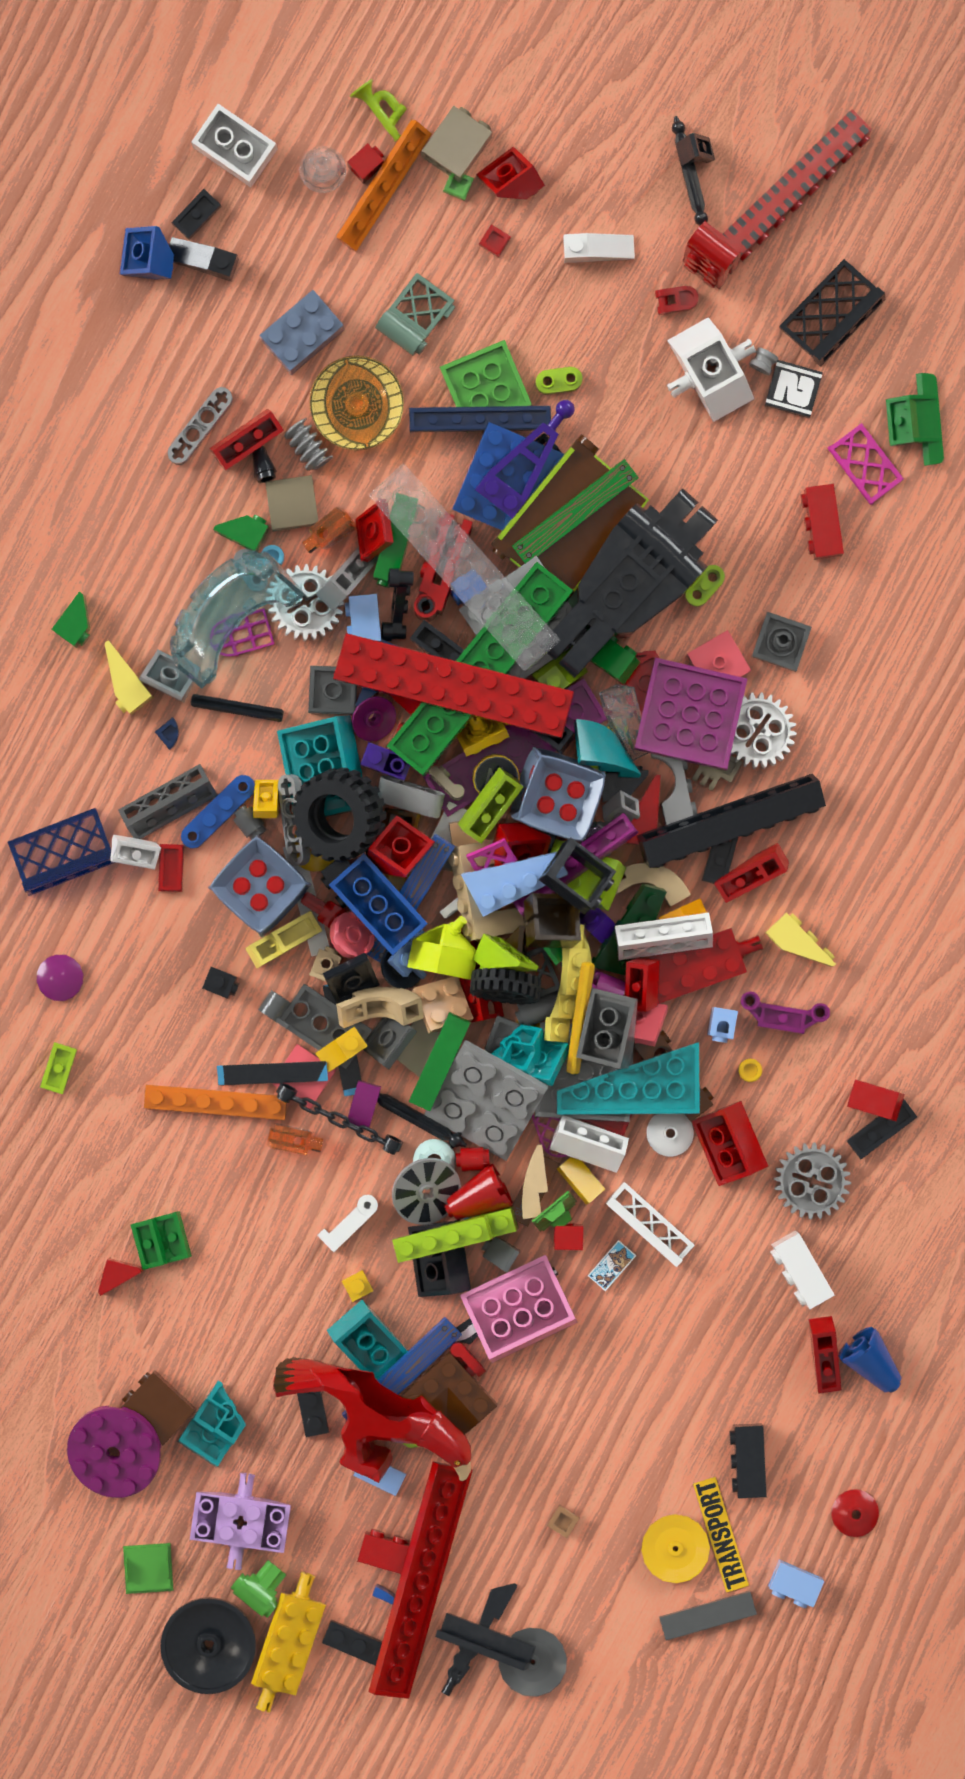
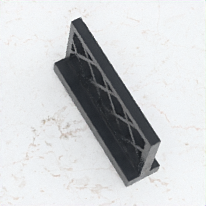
(847, 326)

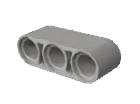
(411, 796)

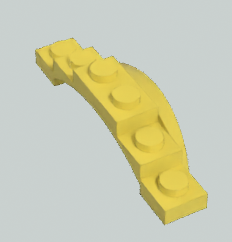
(558, 1023)

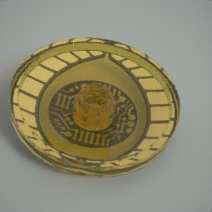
(356, 403)

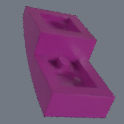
(364, 1103)

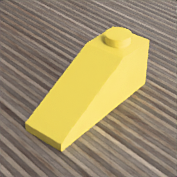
(126, 684)

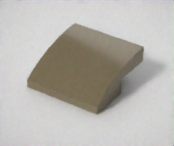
(291, 503)

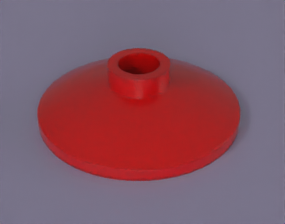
(843, 1509)

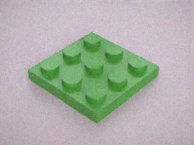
(485, 379)

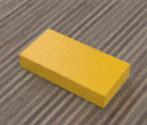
(581, 1179)

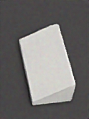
(134, 852)

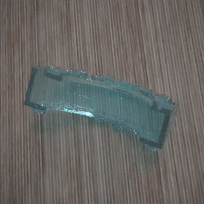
(221, 605)

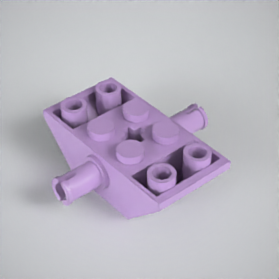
(216, 1516)

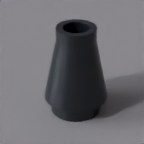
(263, 466)

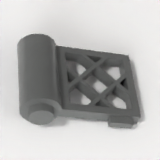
(535, 1013)

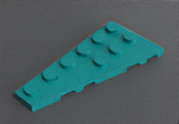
(649, 1087)

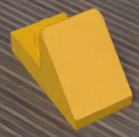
(266, 799)

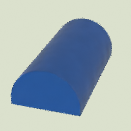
(378, 904)

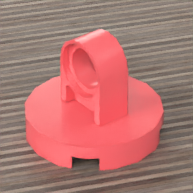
(350, 936)

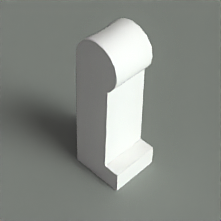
(365, 1209)

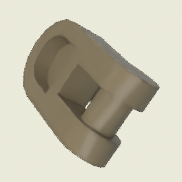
(441, 777)

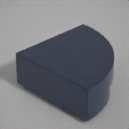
(169, 733)

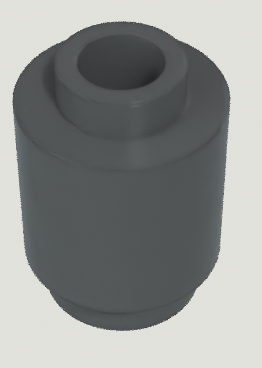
(247, 824)

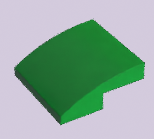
(161, 1240)

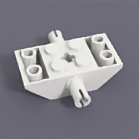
(727, 386)

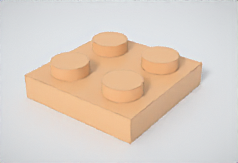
(440, 999)

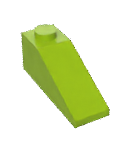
(497, 953)

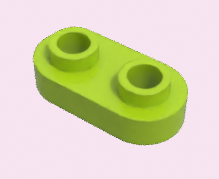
(559, 381)
(705, 586)

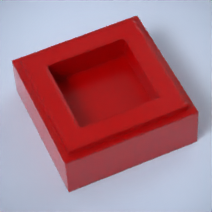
(494, 240)

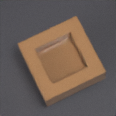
(563, 1521)

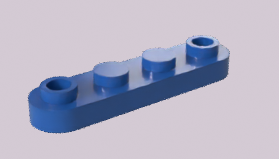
(218, 811)

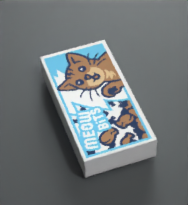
(611, 1265)

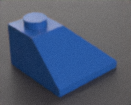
(146, 254)

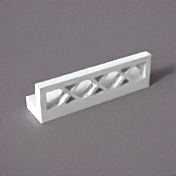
(663, 935)
(643, 1230)

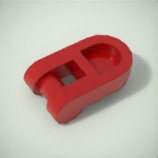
(685, 299)
(472, 1365)

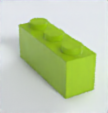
(490, 805)

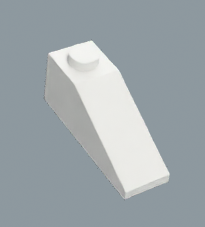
(597, 247)

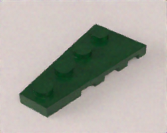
(641, 908)

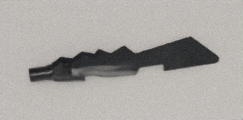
(494, 1607)

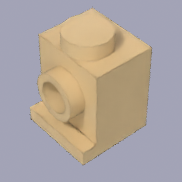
(328, 953)

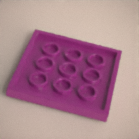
(690, 714)

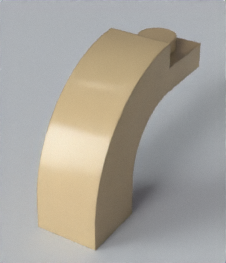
(657, 877)
(380, 1002)

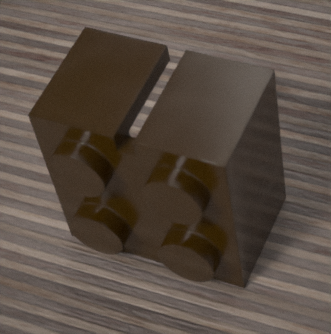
(551, 922)

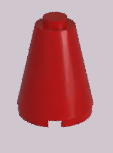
(479, 1195)

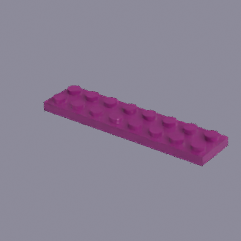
(515, 747)

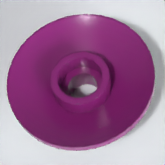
(381, 722)

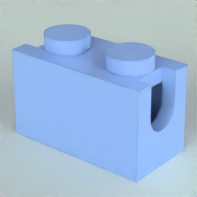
(364, 616)
(722, 1024)
(796, 1584)

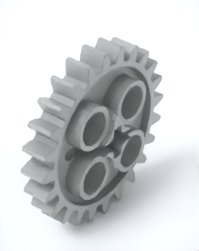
(805, 1201)

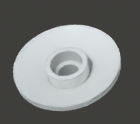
(670, 1146)

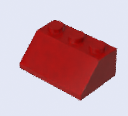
(730, 1143)

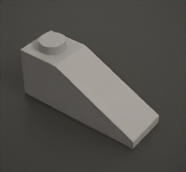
(345, 579)

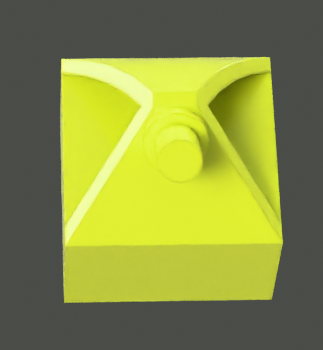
(443, 951)

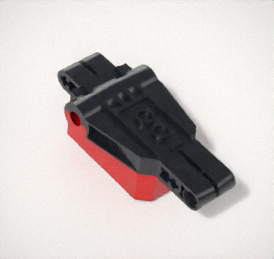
(634, 577)

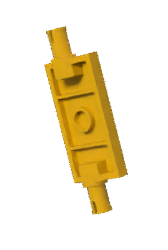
(288, 1643)

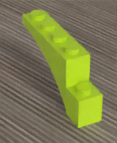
(455, 1235)

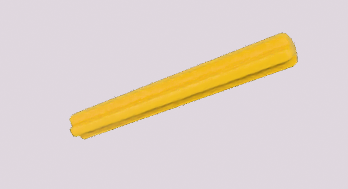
(582, 998)

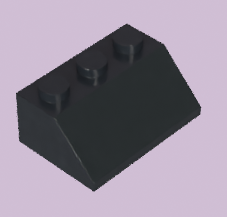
(440, 1272)

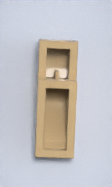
(534, 1183)

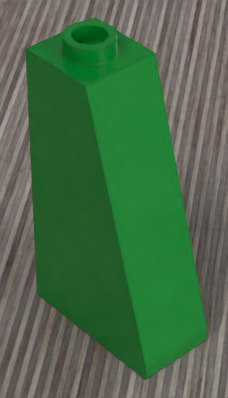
(391, 557)

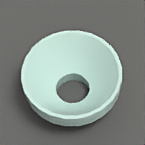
(438, 1147)

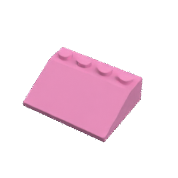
(518, 1309)

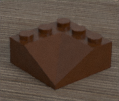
(453, 1393)

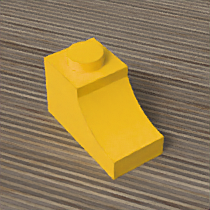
(342, 1049)

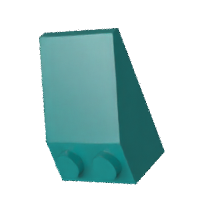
(366, 1340)

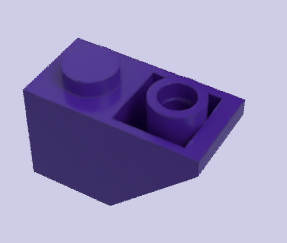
(384, 762)
(597, 924)

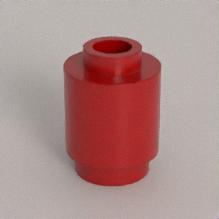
(472, 1159)

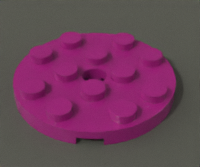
(118, 1428)

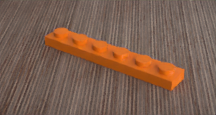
(383, 185)
(214, 1102)

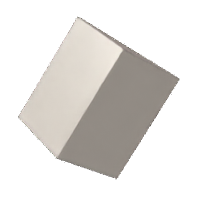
(165, 677)

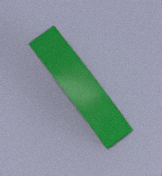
(439, 1061)

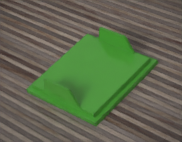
(556, 1214)
(148, 1568)

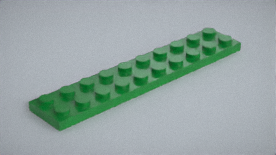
(434, 728)

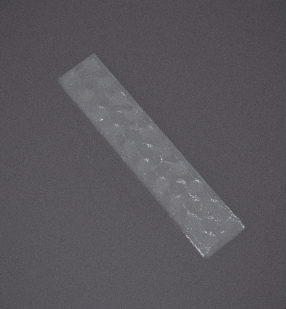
(464, 567)

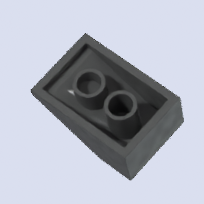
(608, 1029)

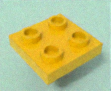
(480, 734)

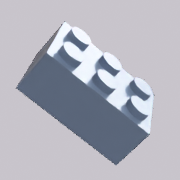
(302, 332)

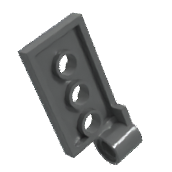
(283, 1013)

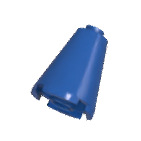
(871, 1360)

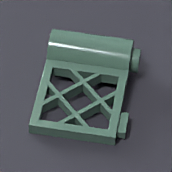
(406, 331)

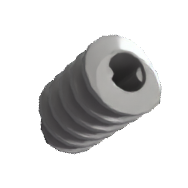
(307, 445)

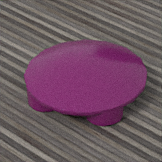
(60, 977)

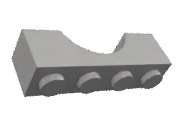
(678, 804)

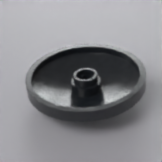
(203, 1667)

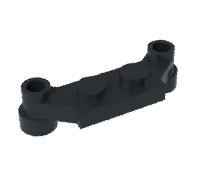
(401, 582)

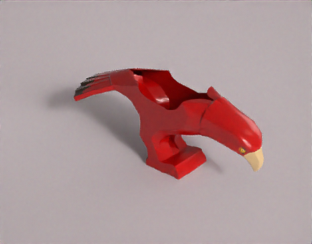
(375, 1415)

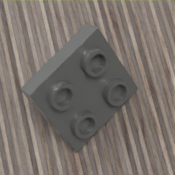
(781, 641)

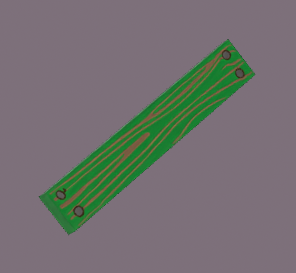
(575, 511)

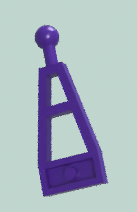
(499, 492)

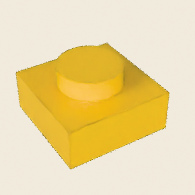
(357, 1285)

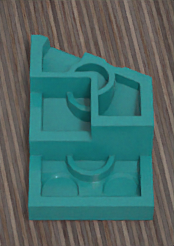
(602, 748)
(533, 1054)
(213, 1427)

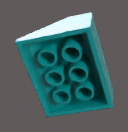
(317, 748)

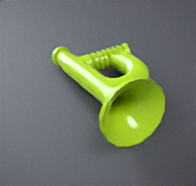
(373, 100)

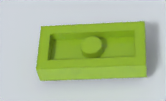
(58, 1068)

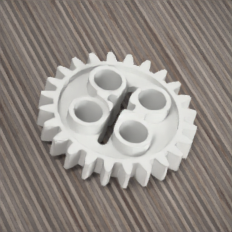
(316, 621)
(775, 742)

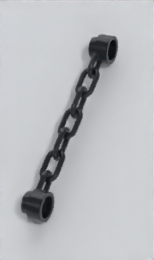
(288, 1093)

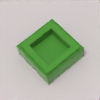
(458, 189)

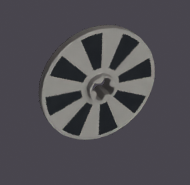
(421, 1175)

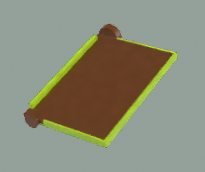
(575, 551)

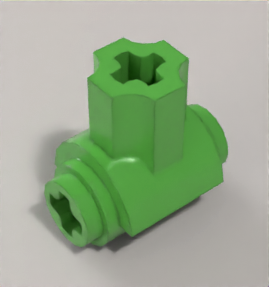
(259, 1588)

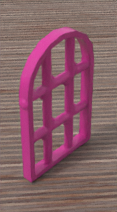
(248, 625)

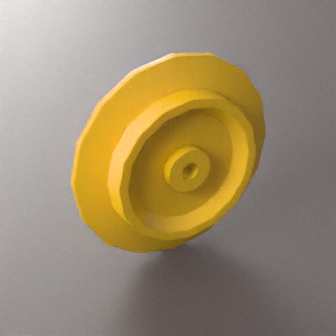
(678, 1564)

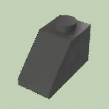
(500, 1253)

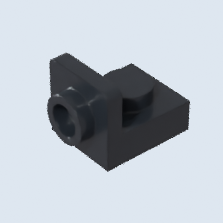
(221, 983)

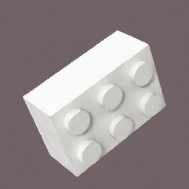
(234, 145)
(801, 1270)

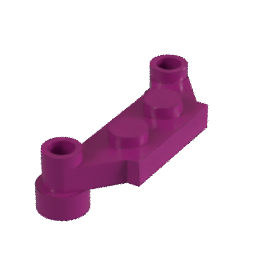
(783, 1017)

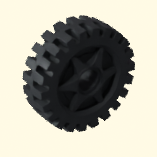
(505, 986)

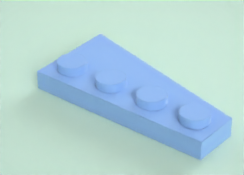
(506, 883)

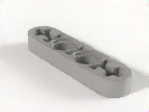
(203, 428)
(285, 801)

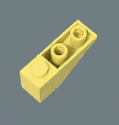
(793, 939)

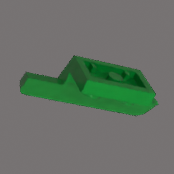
(918, 419)

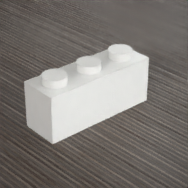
(589, 1143)

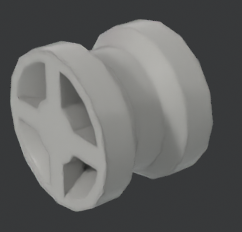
(763, 361)

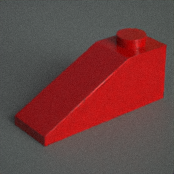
(648, 810)
(753, 873)
(825, 1354)

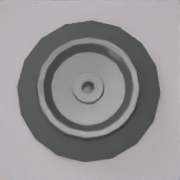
(546, 1670)

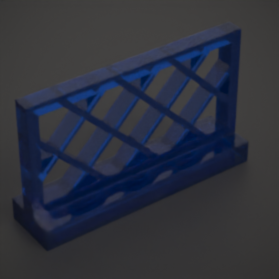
(66, 871)

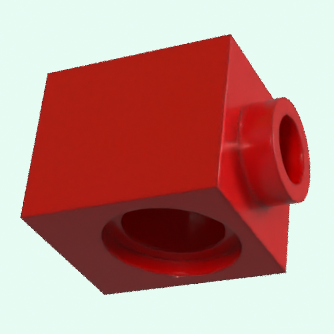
(366, 162)

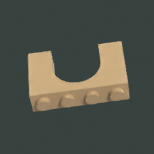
(492, 924)

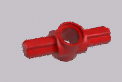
(326, 911)

